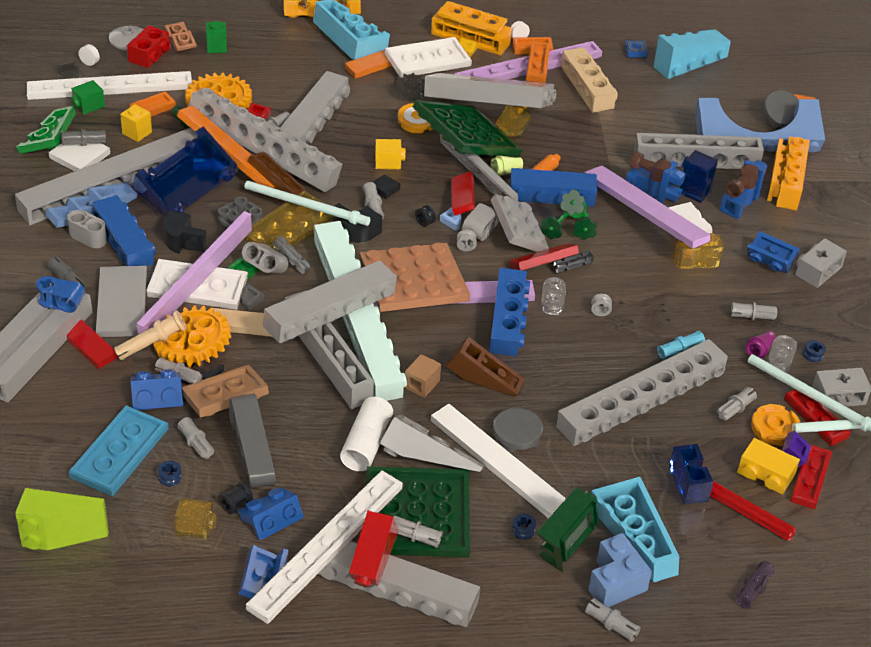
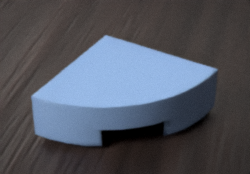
(451, 220)

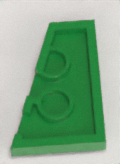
(50, 133)

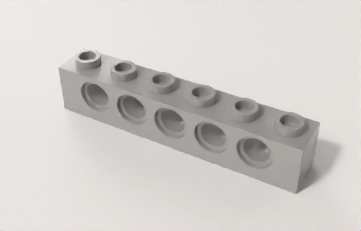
(728, 150)

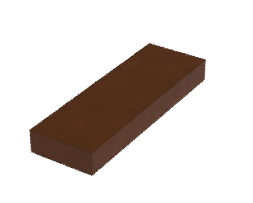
(275, 173)

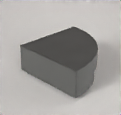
(251, 297)

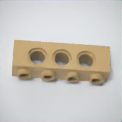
(588, 79)

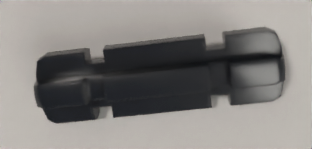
(572, 262)

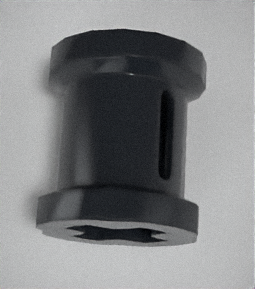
(235, 497)

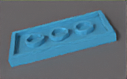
(118, 450)

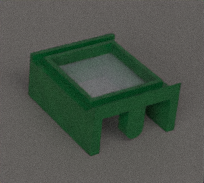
(568, 527)

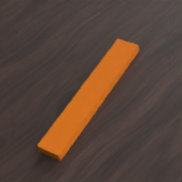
(196, 120)

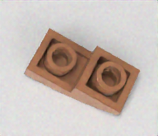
(180, 36)

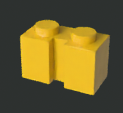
(769, 465)

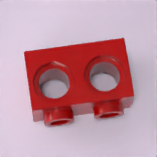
(148, 46)

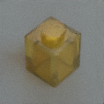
(513, 120)
(194, 518)

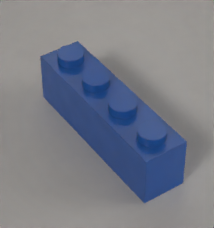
(549, 186)
(124, 233)

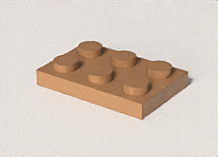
(215, 392)

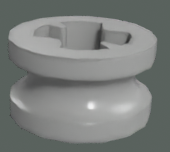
(466, 235)
(601, 299)

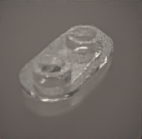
(553, 296)
(782, 352)

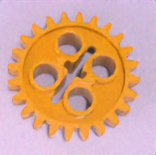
(225, 86)
(204, 336)

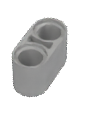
(481, 221)
(87, 228)
(264, 257)

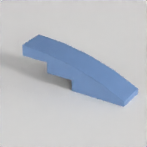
(59, 214)

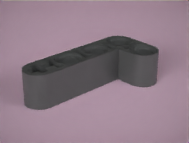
(252, 440)

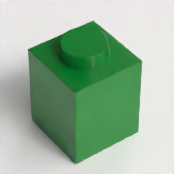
(216, 37)
(87, 97)

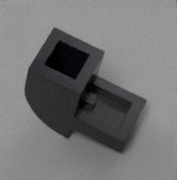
(359, 232)
(181, 234)

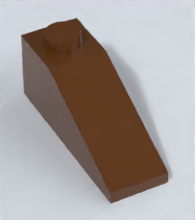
(482, 368)

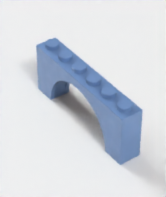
(806, 124)

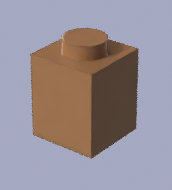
(423, 375)

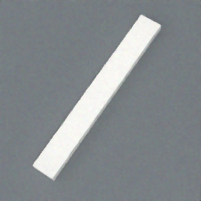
(111, 84)
(498, 460)
(322, 548)

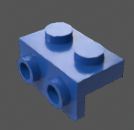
(772, 252)
(156, 390)
(272, 512)
(260, 569)

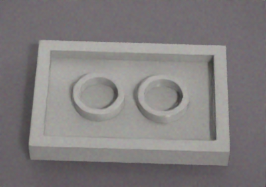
(519, 223)

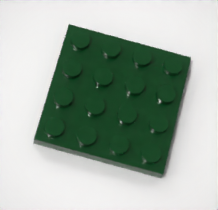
(466, 129)
(435, 499)

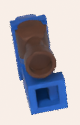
(656, 177)
(744, 190)

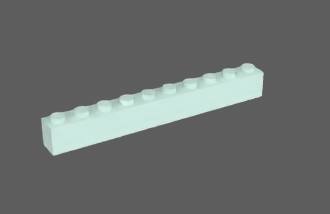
(364, 324)

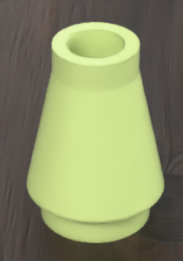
(502, 164)

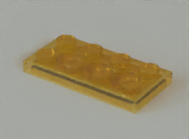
(289, 221)

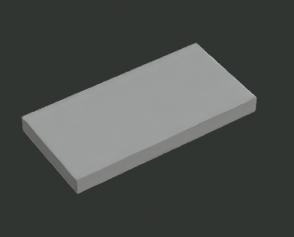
(121, 300)

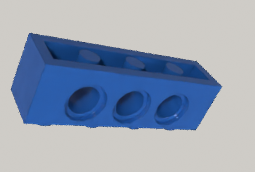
(508, 312)

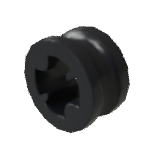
(425, 215)

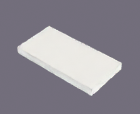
(428, 57)
(219, 289)

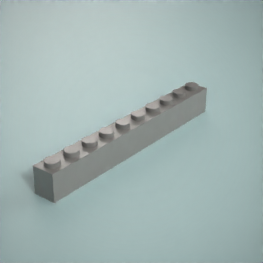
(33, 202)

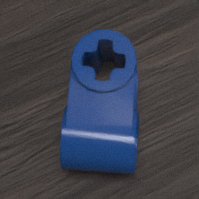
(61, 294)

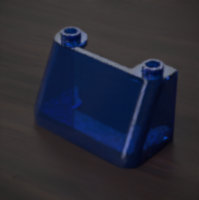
(186, 174)

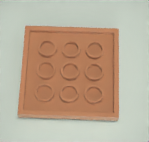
(424, 276)

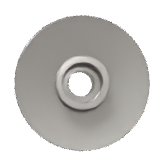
(123, 35)

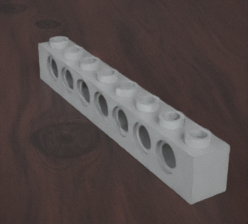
(260, 136)
(641, 392)

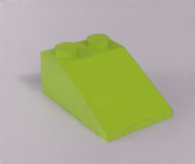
(59, 519)

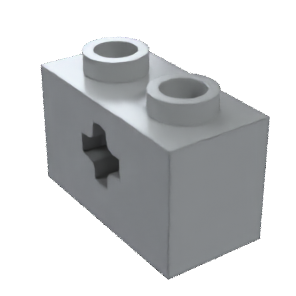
(820, 262)
(845, 386)

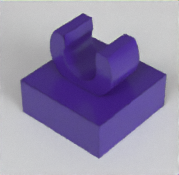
(797, 447)

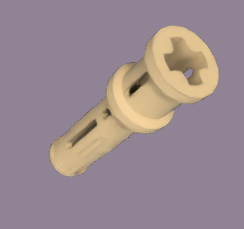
(161, 330)

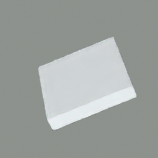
(78, 156)

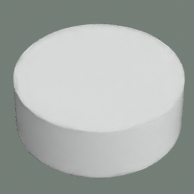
(519, 29)
(89, 55)

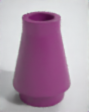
(760, 344)

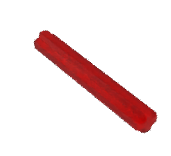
(752, 511)

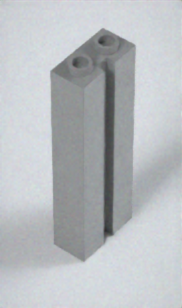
(489, 90)
(32, 341)

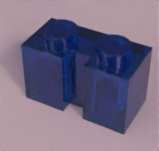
(699, 175)
(690, 477)

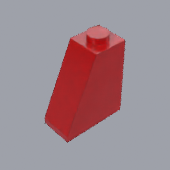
(373, 548)

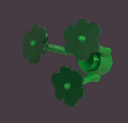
(576, 207)

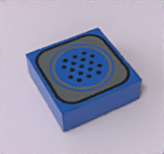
(636, 48)

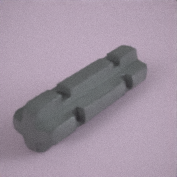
(291, 254)

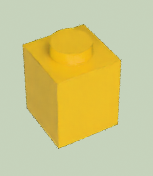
(136, 123)
(389, 154)

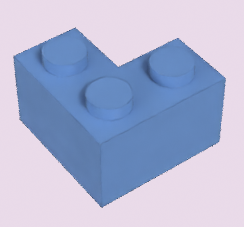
(620, 572)

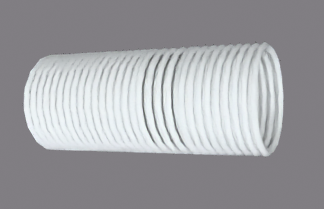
(366, 434)

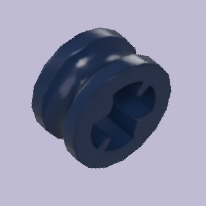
(814, 356)
(169, 480)
(524, 533)

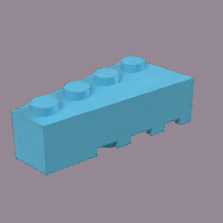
(349, 30)
(687, 52)
(630, 511)

